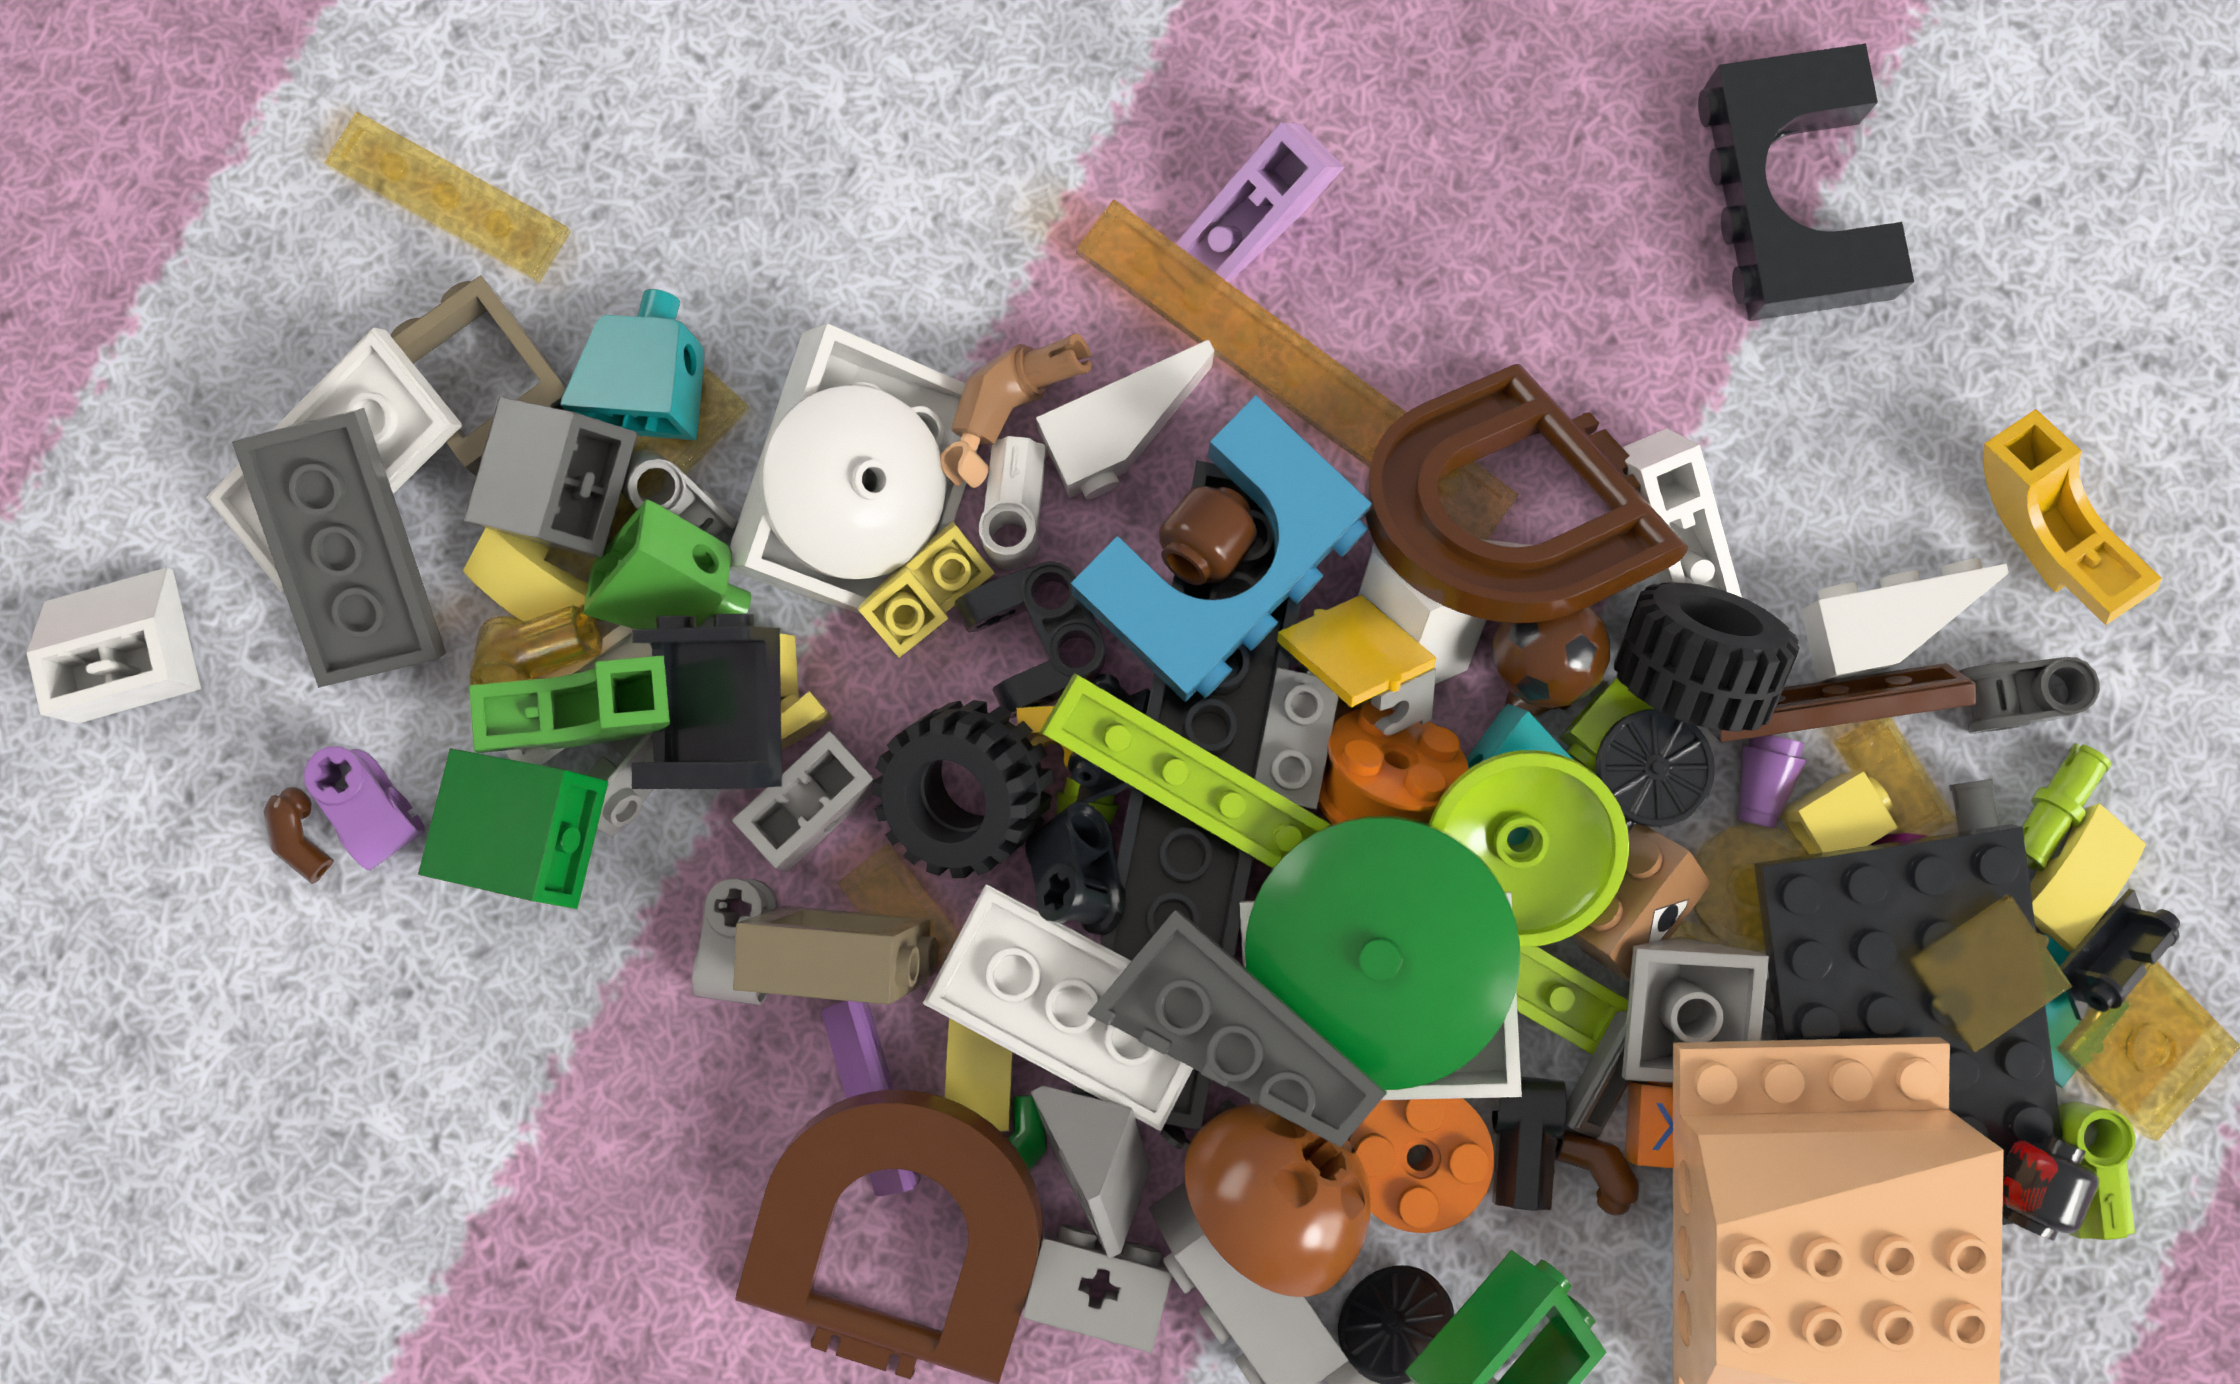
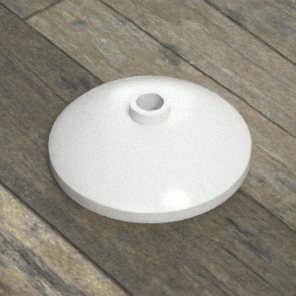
(816, 488)

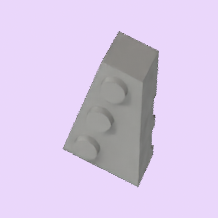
(1276, 1332)

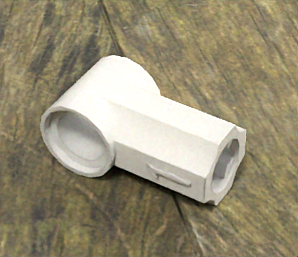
(1013, 498)

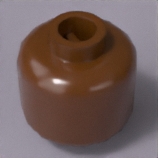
(1207, 535)

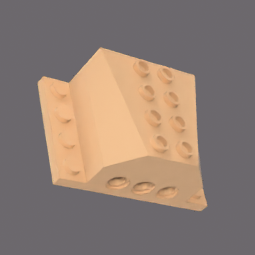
(1831, 1217)

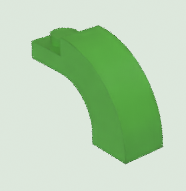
(573, 710)

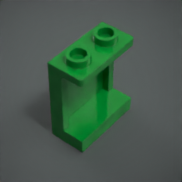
(513, 828)

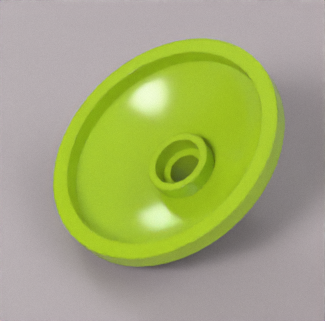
(1573, 845)

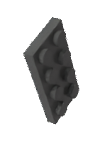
(340, 547)

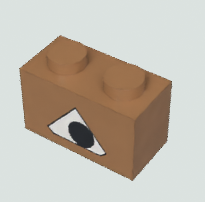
(1651, 903)

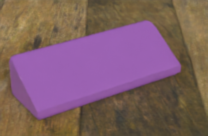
(863, 1071)

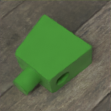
(662, 569)

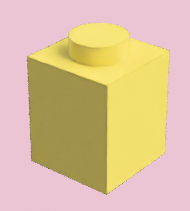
(1840, 814)

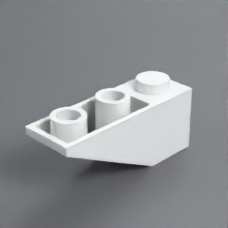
(1880, 627)

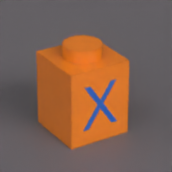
(1650, 1124)

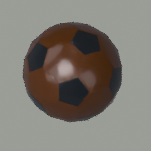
(1552, 659)

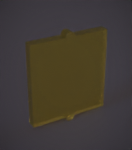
(1991, 973)

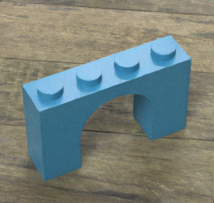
(1192, 637)

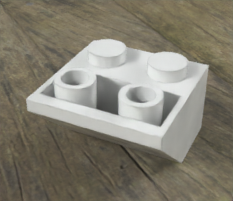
(112, 649)

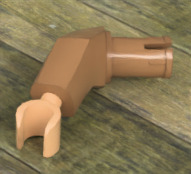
(996, 389)

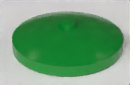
(1388, 946)

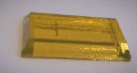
(1888, 757)

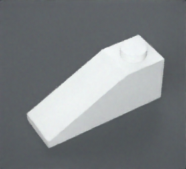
(1111, 427)
(1680, 491)

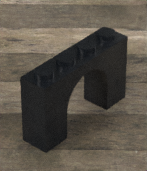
(1779, 261)

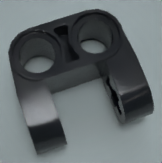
(1015, 595)

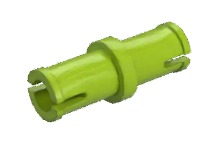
(2062, 803)

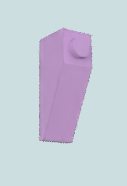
(1261, 200)

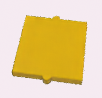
(1356, 650)

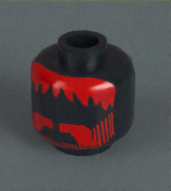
(2047, 1186)

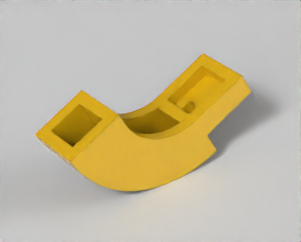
(2046, 511)

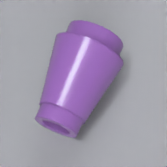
(1768, 778)

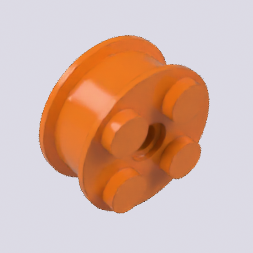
(1387, 773)
(1448, 1179)

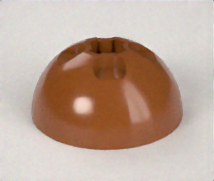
(1278, 1200)

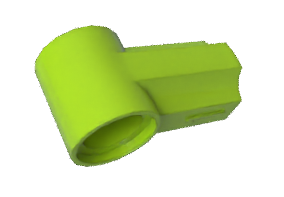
(2111, 1208)

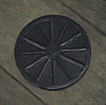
(1656, 767)
(1392, 1321)

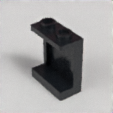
(720, 705)

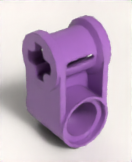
(368, 814)

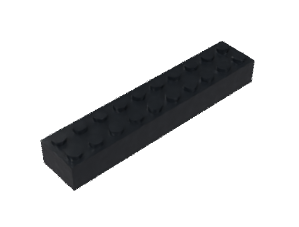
(1167, 857)

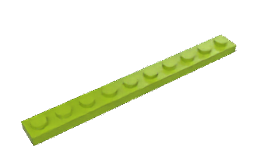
(1272, 825)

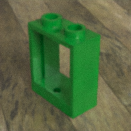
(1500, 1319)

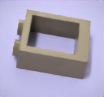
(458, 309)
(833, 954)

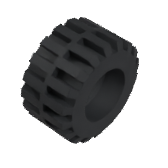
(1706, 656)
(927, 817)

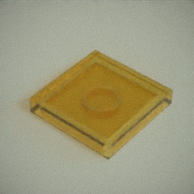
(2150, 1052)

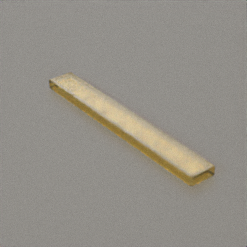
(1272, 354)

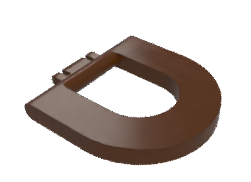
(1494, 579)
(925, 1137)

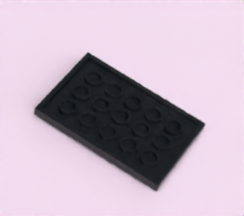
(1842, 966)

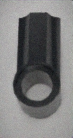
(1527, 1144)

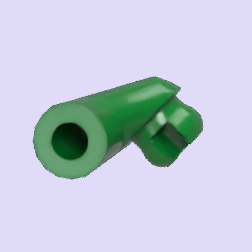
(1029, 1132)

